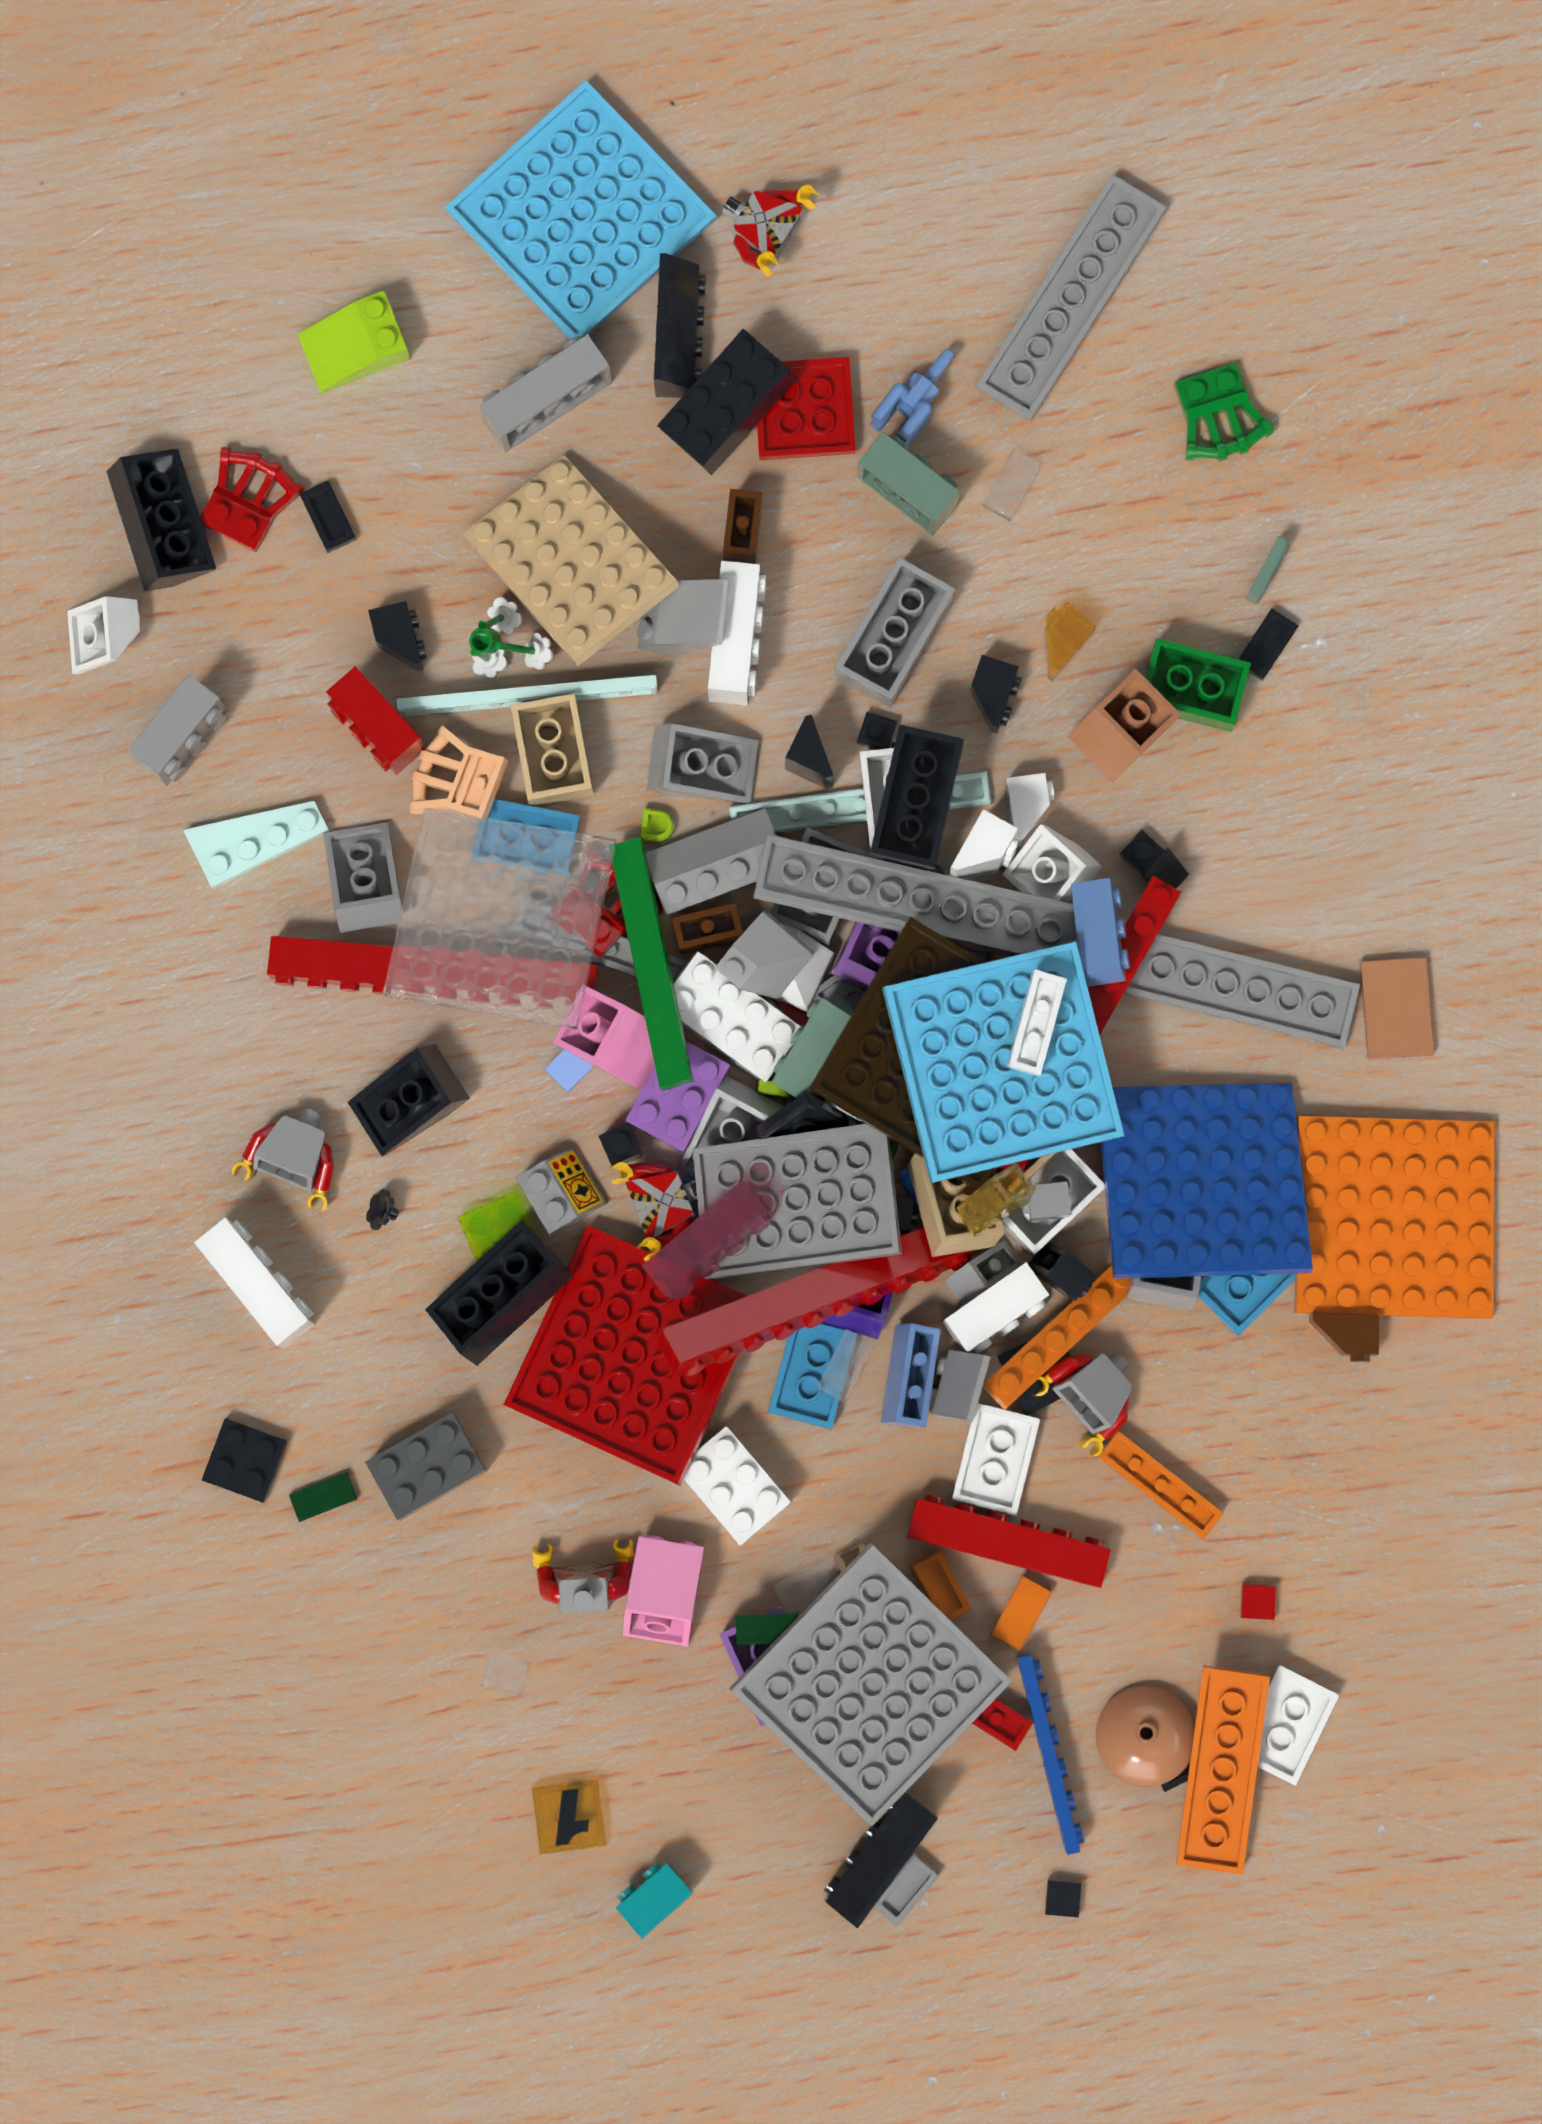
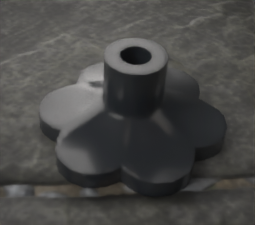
(381, 1210)

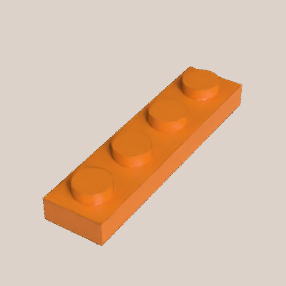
(1160, 1485)

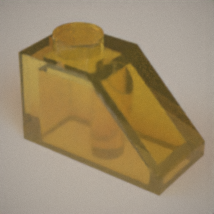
(1064, 637)

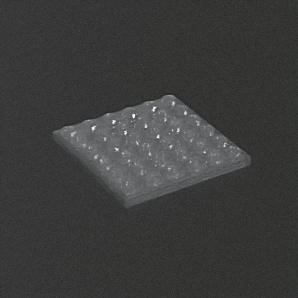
(500, 918)

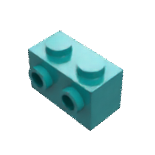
(653, 1899)

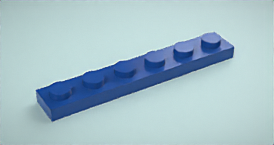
(1054, 1768)

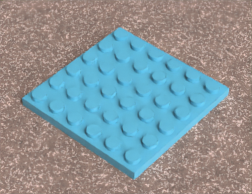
(580, 212)
(954, 1057)

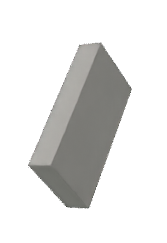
(906, 1889)

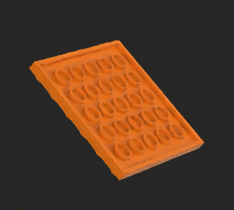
(1398, 1217)

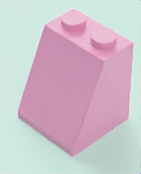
(610, 1039)
(663, 1590)

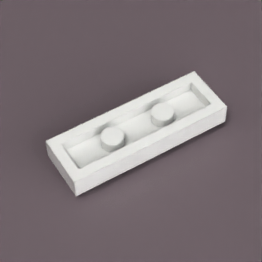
(1036, 1022)

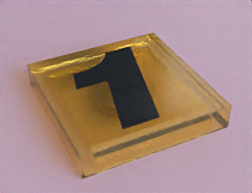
(569, 1816)

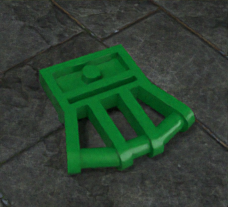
(1214, 394)

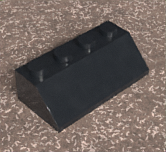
(677, 326)
(160, 518)
(498, 1293)
(879, 1860)

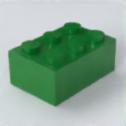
(1198, 683)

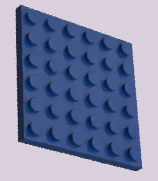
(1206, 1182)

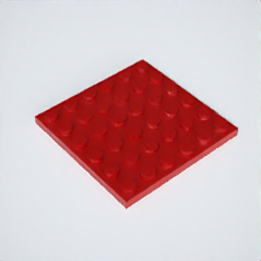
(601, 1366)

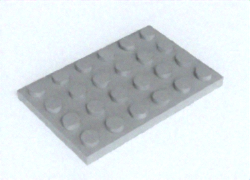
(826, 1192)

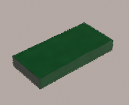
(323, 1497)
(762, 1628)

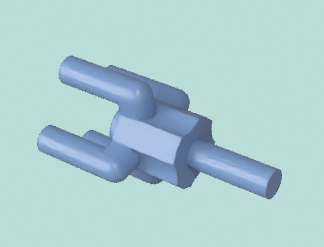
(912, 400)

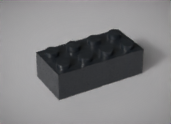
(727, 401)
(917, 798)

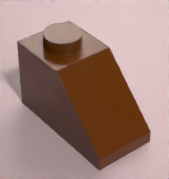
(1349, 1334)

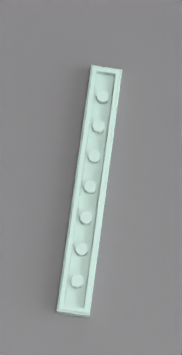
(505, 697)
(850, 807)

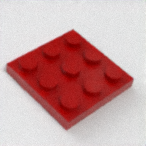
(812, 415)

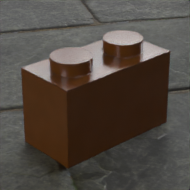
(742, 526)
(707, 928)

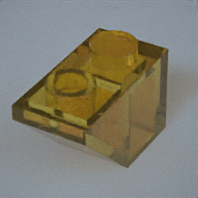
(996, 1199)

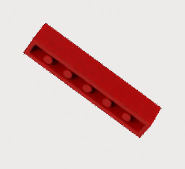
(1008, 1542)

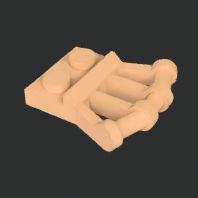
(474, 783)

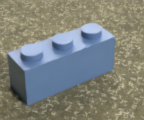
(1100, 931)
(910, 1375)

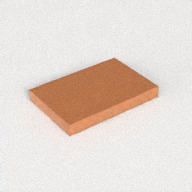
(1396, 1008)

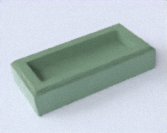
(1267, 570)

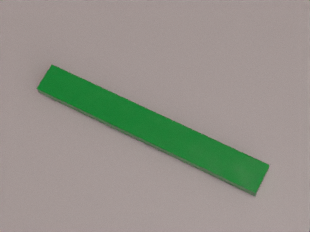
(651, 965)

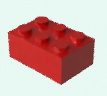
(374, 721)

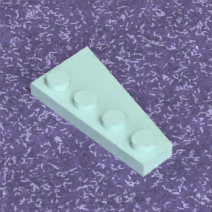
(249, 841)

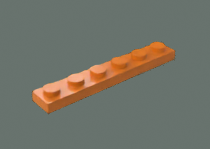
(1056, 1339)

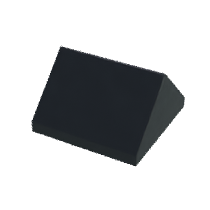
(808, 756)

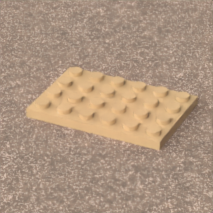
(571, 560)

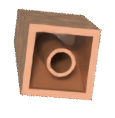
(1124, 725)

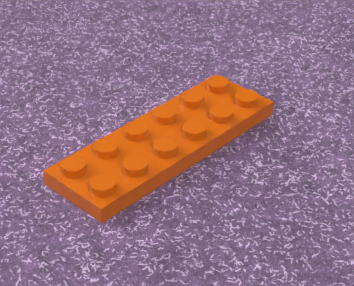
(1223, 1769)

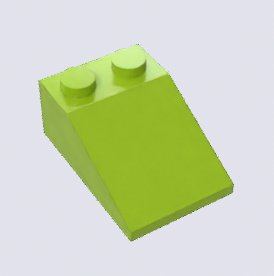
(354, 342)

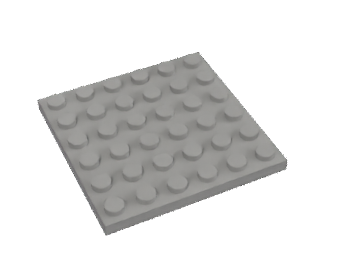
(870, 1684)

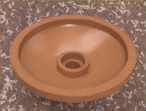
(1140, 1760)

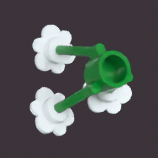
(488, 645)

